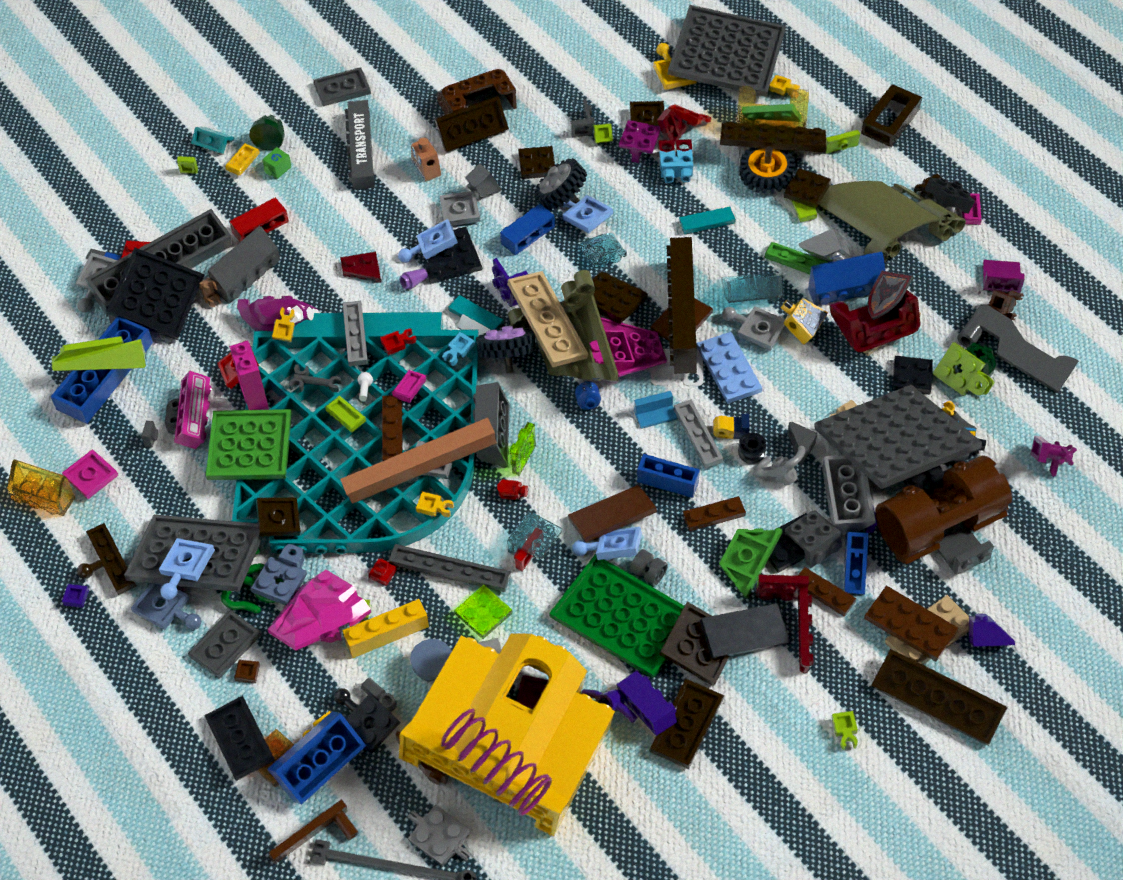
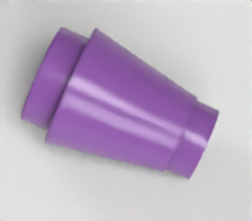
(412, 278)

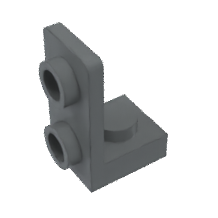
(584, 126)

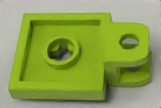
(970, 378)

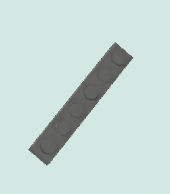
(449, 568)

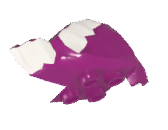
(263, 312)

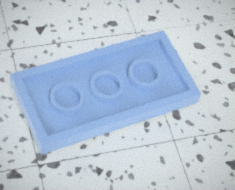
(729, 367)

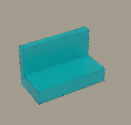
(210, 139)

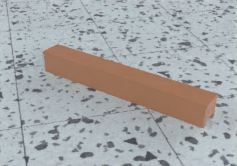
(419, 460)

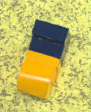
(731, 427)

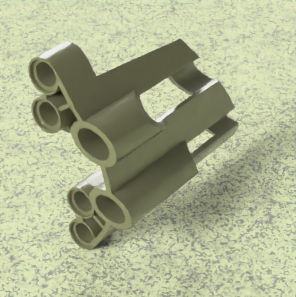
(586, 320)

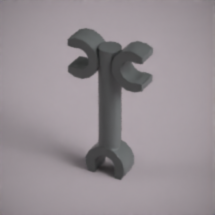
(302, 377)

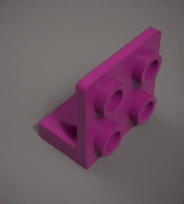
(1002, 276)

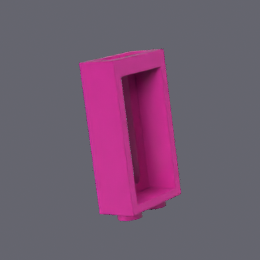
(249, 376)

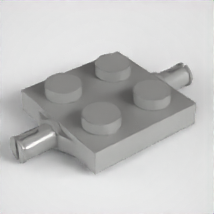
(439, 835)

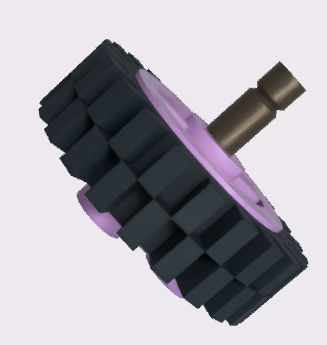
(506, 344)

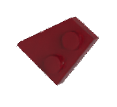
(671, 125)
(361, 266)

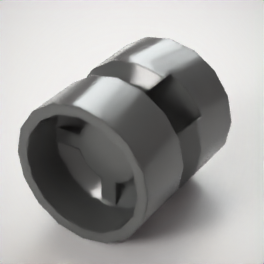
(647, 566)

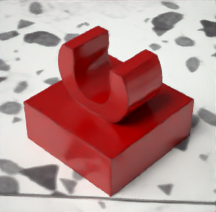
(382, 572)

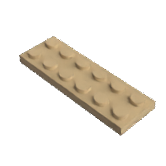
(547, 319)

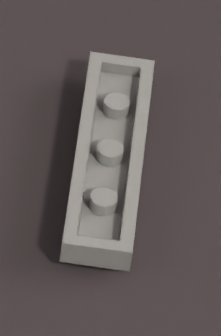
(355, 333)
(698, 434)

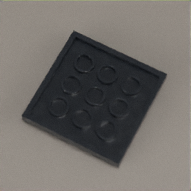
(155, 293)

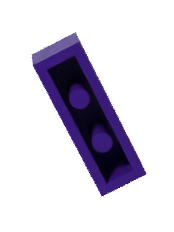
(647, 702)

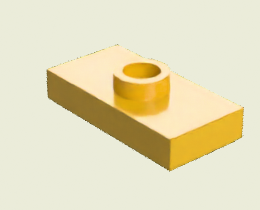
(242, 159)

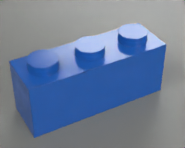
(527, 229)
(668, 475)

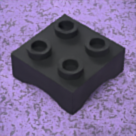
(950, 194)

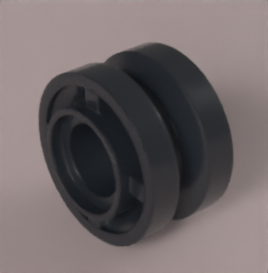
(750, 441)

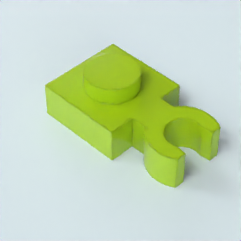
(845, 726)

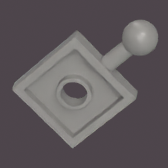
(94, 264)
(757, 318)

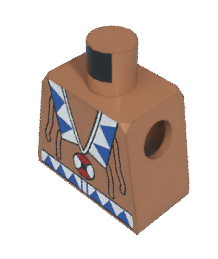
(423, 154)

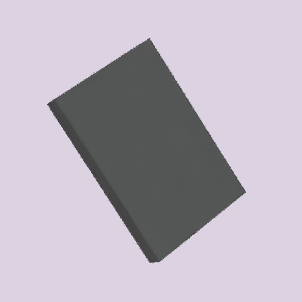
(341, 86)
(224, 644)

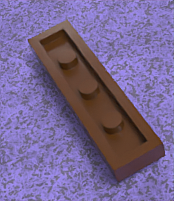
(391, 427)

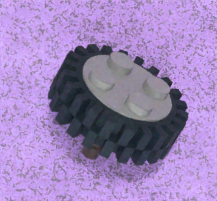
(561, 184)

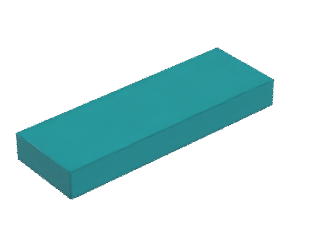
(707, 220)
(464, 306)

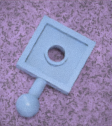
(595, 213)
(431, 242)
(612, 545)
(175, 567)

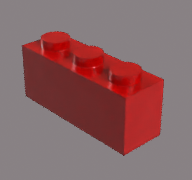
(267, 215)

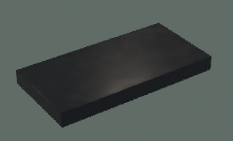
(744, 631)
(239, 738)

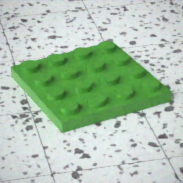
(249, 444)

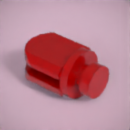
(511, 489)

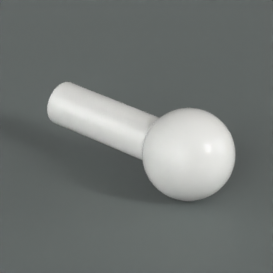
(365, 380)

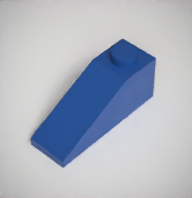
(855, 562)

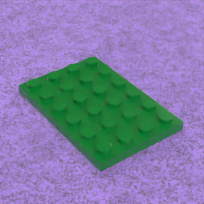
(619, 614)

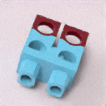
(675, 166)

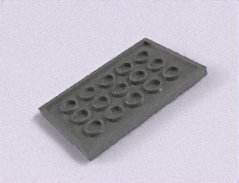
(226, 570)

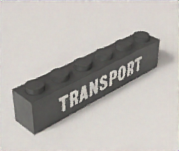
(360, 145)

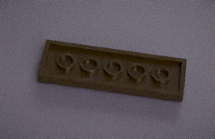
(774, 136)
(939, 697)

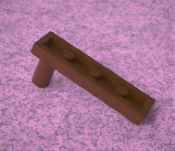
(334, 814)

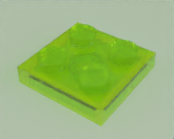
(523, 448)
(483, 611)

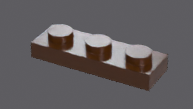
(714, 513)
(828, 593)

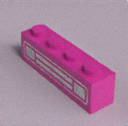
(192, 410)

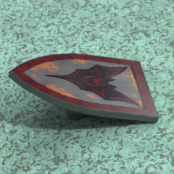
(887, 292)

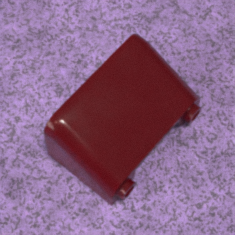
(865, 333)

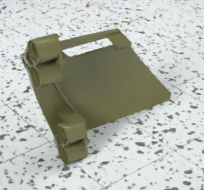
(887, 214)

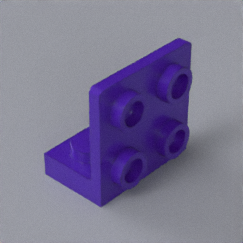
(501, 282)

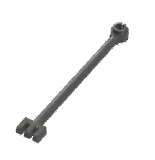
(326, 852)

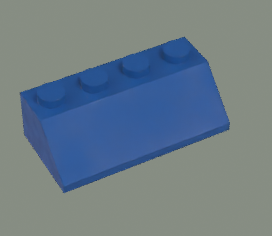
(844, 278)

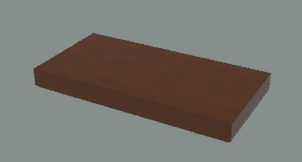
(612, 513)

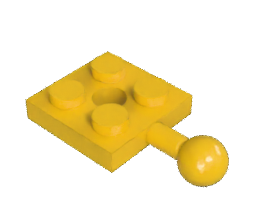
(661, 68)

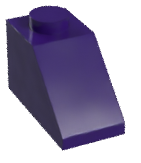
(986, 632)

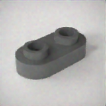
(171, 415)

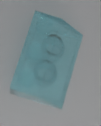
(752, 288)

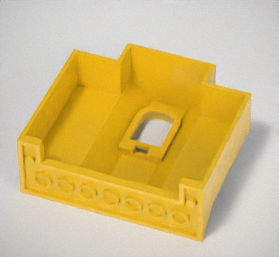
(556, 735)

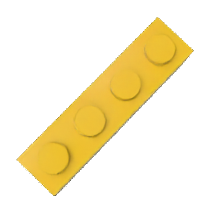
(385, 628)

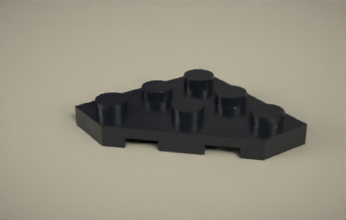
(454, 261)

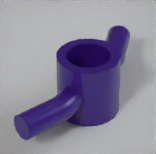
(614, 699)

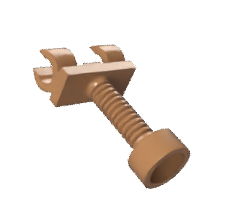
(208, 291)

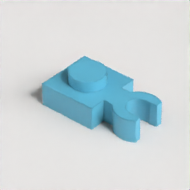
(458, 347)

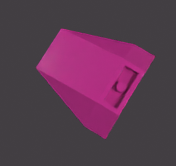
(630, 347)

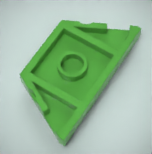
(748, 556)

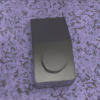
(482, 181)

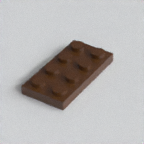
(911, 623)

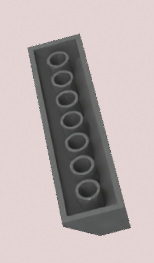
(184, 245)

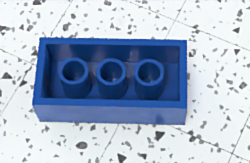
(316, 757)

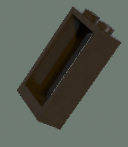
(890, 134)

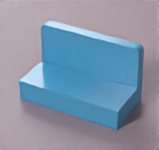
(654, 409)

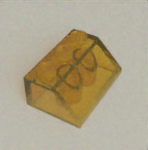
(39, 488)

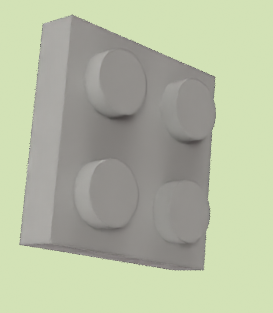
(460, 208)

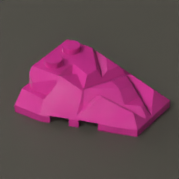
(318, 608)

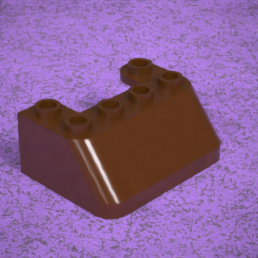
(453, 96)

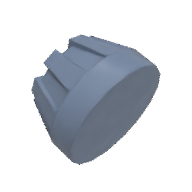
(429, 658)

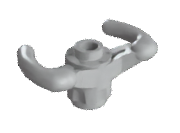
(781, 468)

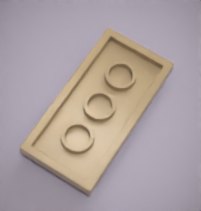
(944, 608)

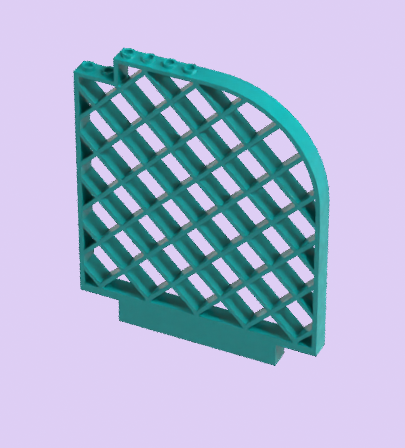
(323, 335)

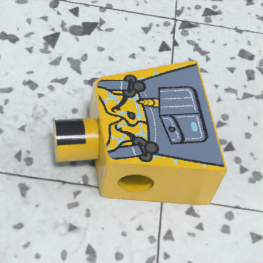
(803, 319)

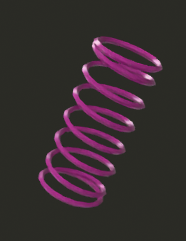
(506, 757)

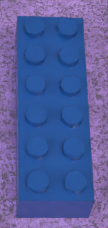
(87, 390)

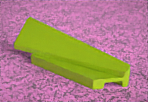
(100, 354)

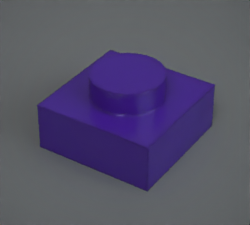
(75, 595)

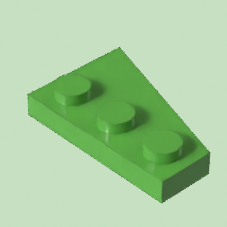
(779, 112)

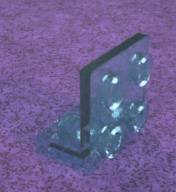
(533, 536)

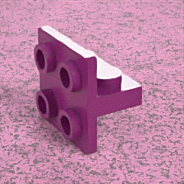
(639, 138)

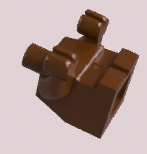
(1005, 302)

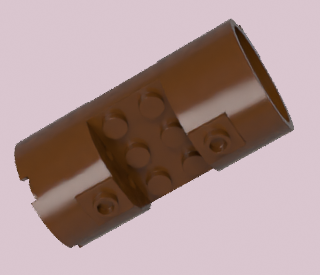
(916, 522)

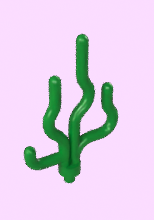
(249, 581)

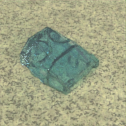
(602, 250)

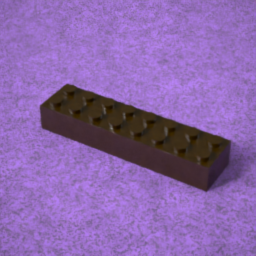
(682, 306)

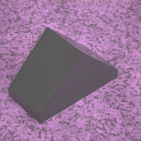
(801, 436)

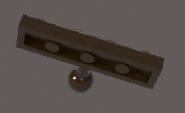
(109, 559)

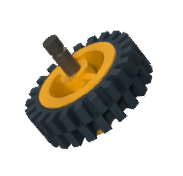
(766, 169)

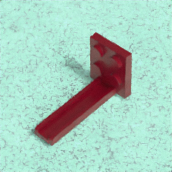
(789, 588)

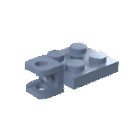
(288, 568)

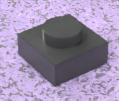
(149, 434)

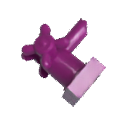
(1059, 454)

